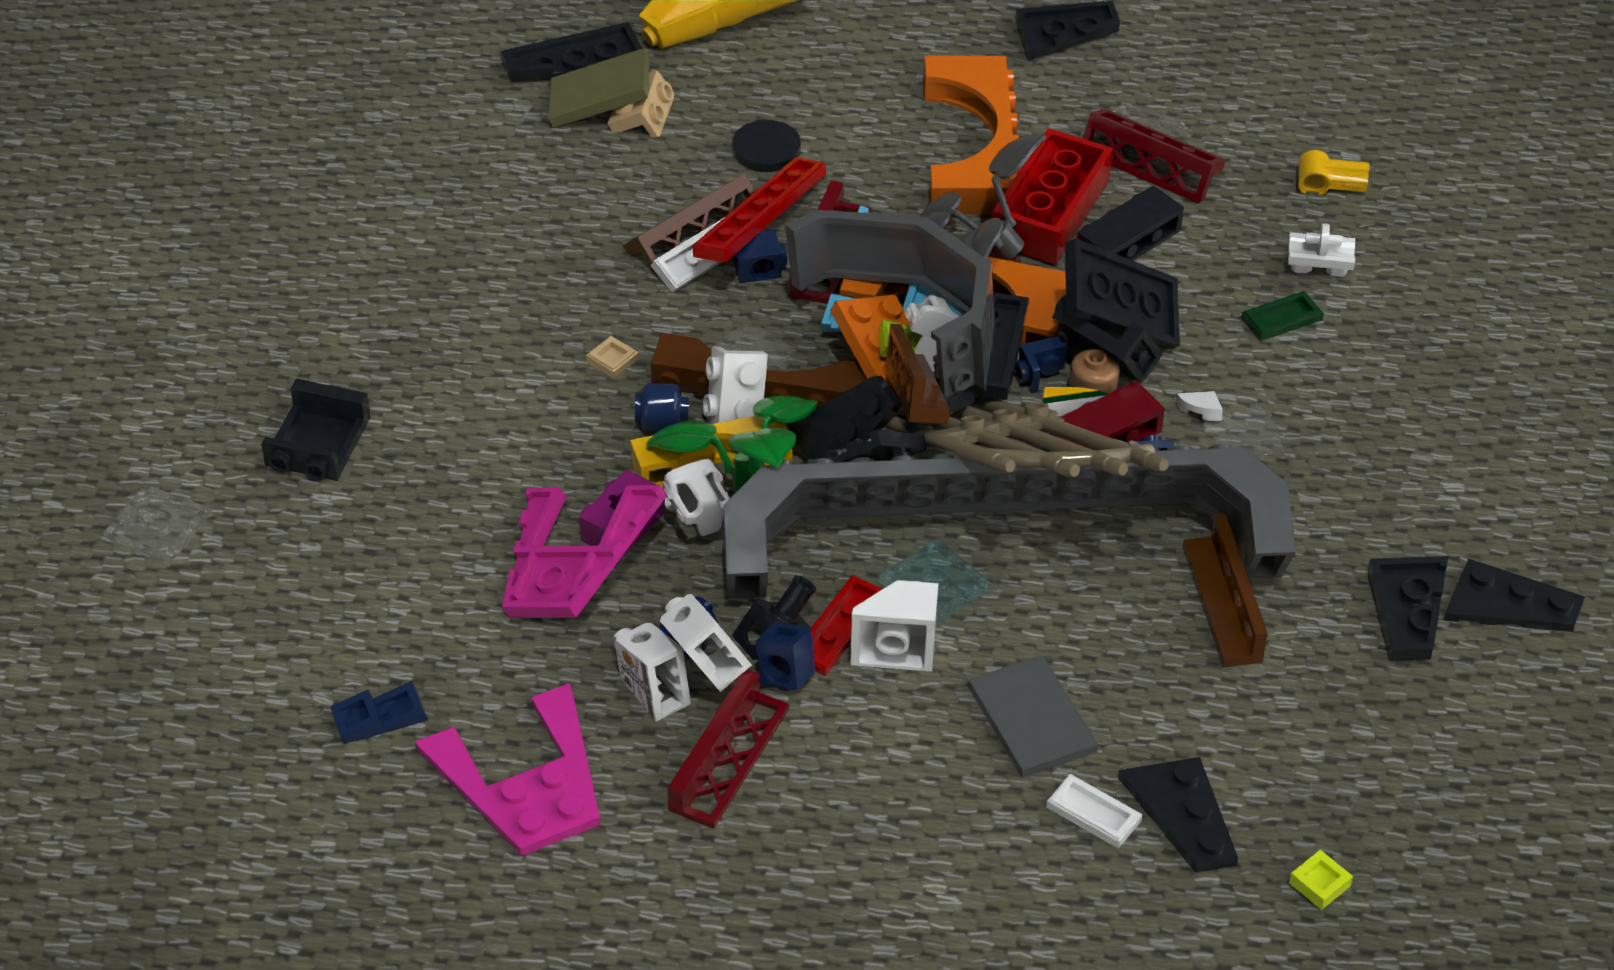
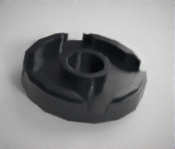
(766, 145)

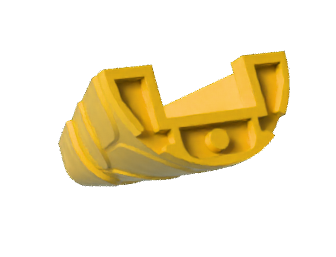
(680, 21)

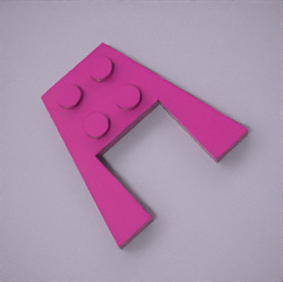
(564, 578)
(536, 804)

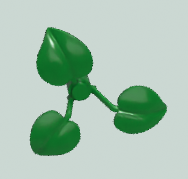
(755, 448)

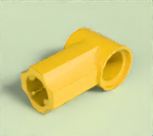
(1320, 173)

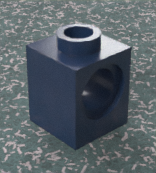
(760, 258)
(785, 656)

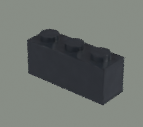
(1136, 224)

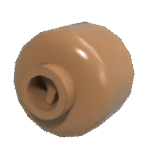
(1094, 371)

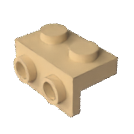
(647, 112)

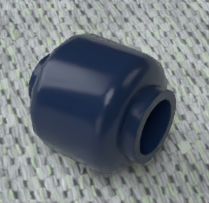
(660, 406)

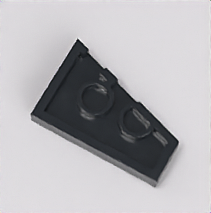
(1509, 598)
(1408, 603)
(1185, 809)

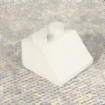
(896, 627)

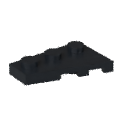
(1064, 26)
(846, 418)

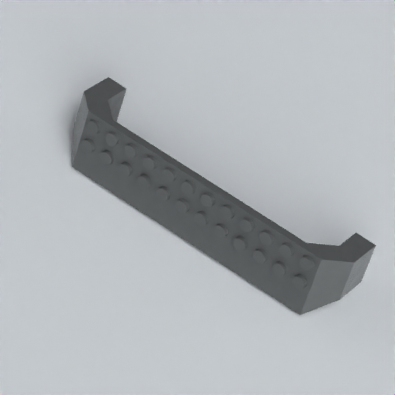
(1207, 479)

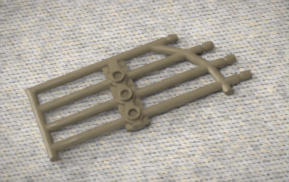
(1032, 426)

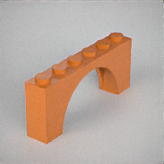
(983, 89)
(1039, 284)

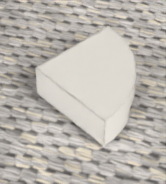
(1202, 403)

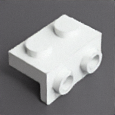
(734, 384)

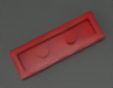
(833, 628)

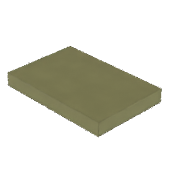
(599, 88)

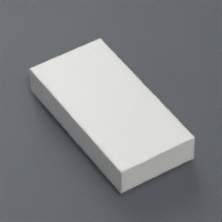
(1094, 811)

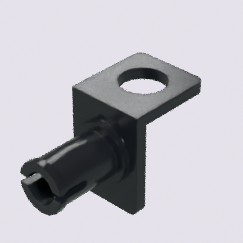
(767, 613)

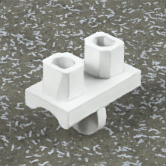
(1322, 251)

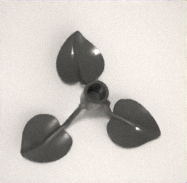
(993, 233)

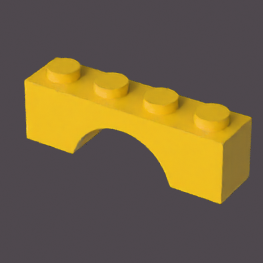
(656, 462)

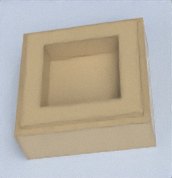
(612, 357)

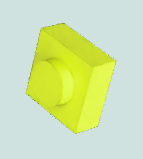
(1320, 879)

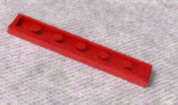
(759, 210)

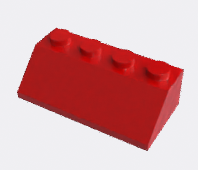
(1056, 192)

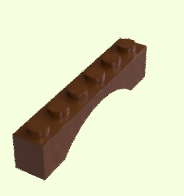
(684, 359)

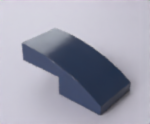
(369, 716)

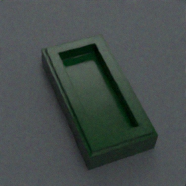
(1282, 316)

